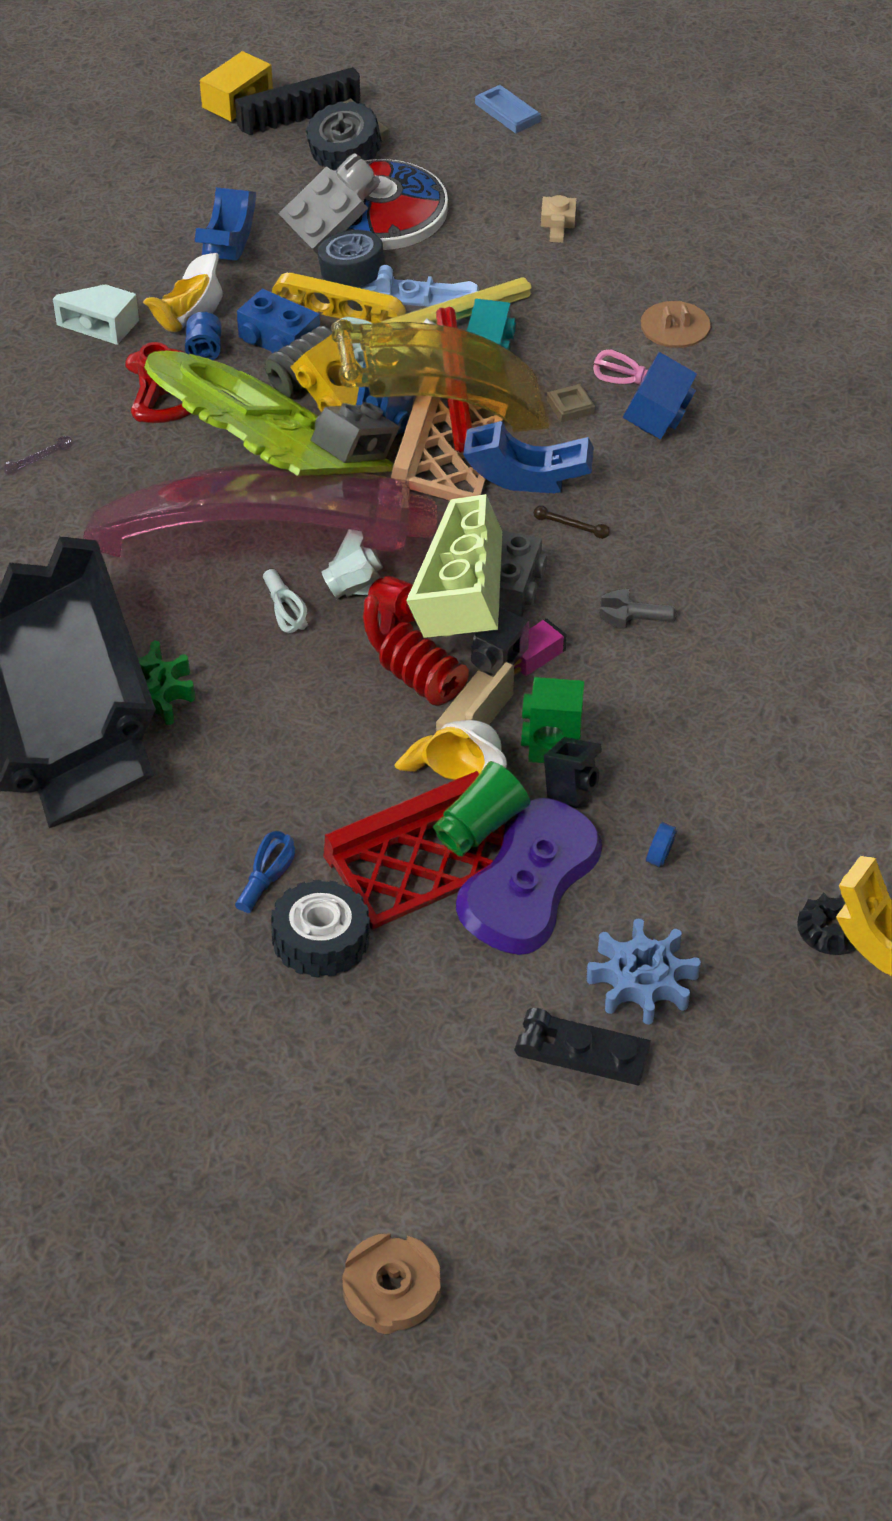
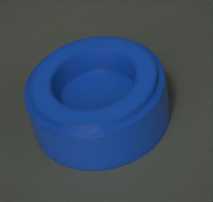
(661, 844)

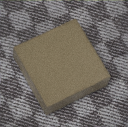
(570, 403)

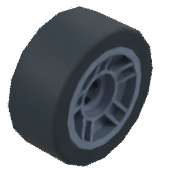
(351, 257)

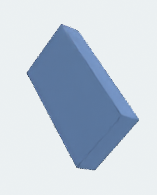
(508, 109)

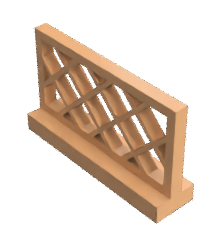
(417, 441)

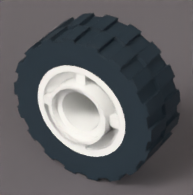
(320, 928)

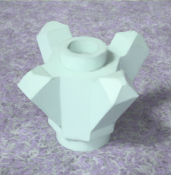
(353, 567)

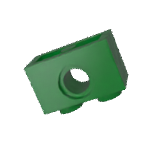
(553, 714)

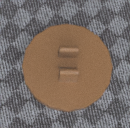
(675, 324)

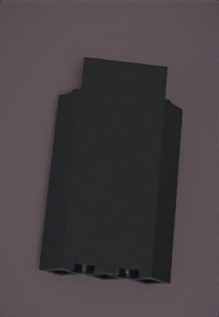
(69, 685)

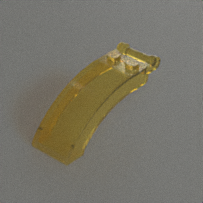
(440, 363)

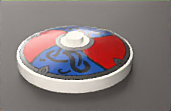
(404, 206)

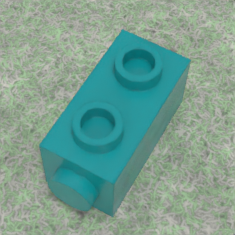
(492, 321)

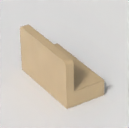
(481, 697)

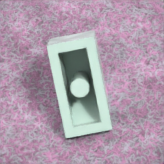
(98, 312)

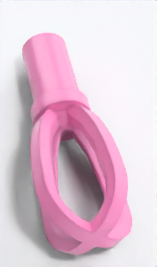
(637, 374)

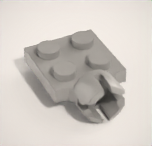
(331, 201)

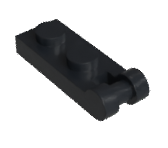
(582, 1047)

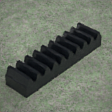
(296, 100)

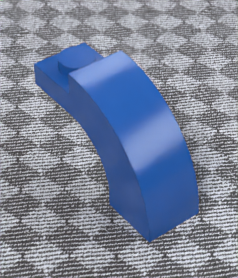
(228, 224)
(524, 466)

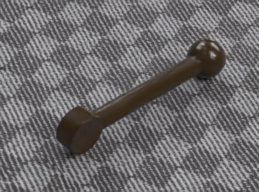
(600, 530)

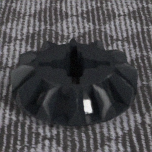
(812, 926)

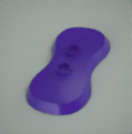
(519, 893)

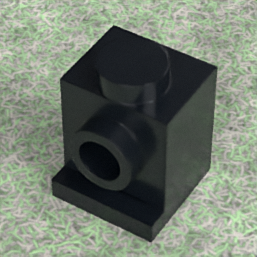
(501, 645)
(571, 771)

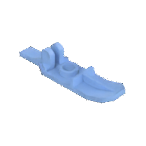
(417, 292)

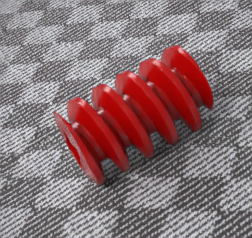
(422, 664)

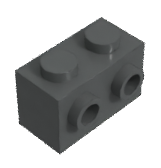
(354, 432)
(520, 566)

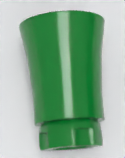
(481, 809)

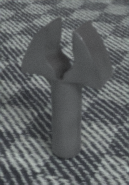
(630, 610)

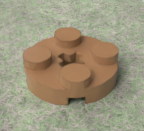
(396, 1308)

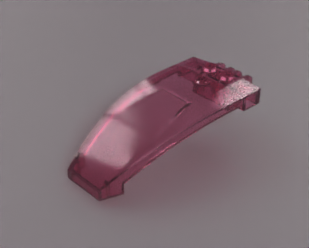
(265, 492)

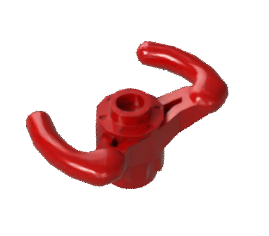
(150, 390)
(389, 598)

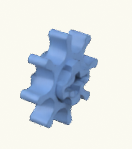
(643, 971)

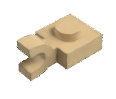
(558, 214)

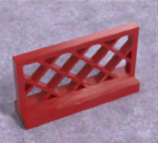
(400, 825)

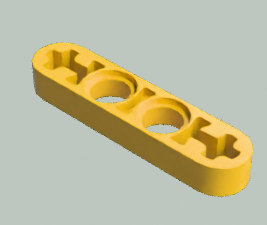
(374, 305)

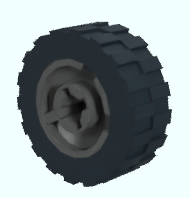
(342, 132)

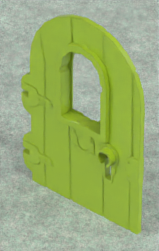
(268, 424)

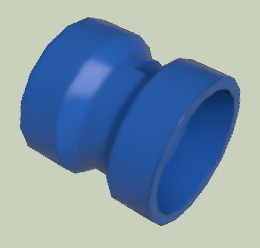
(203, 335)

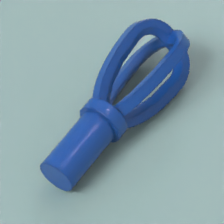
(257, 880)

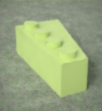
(461, 572)

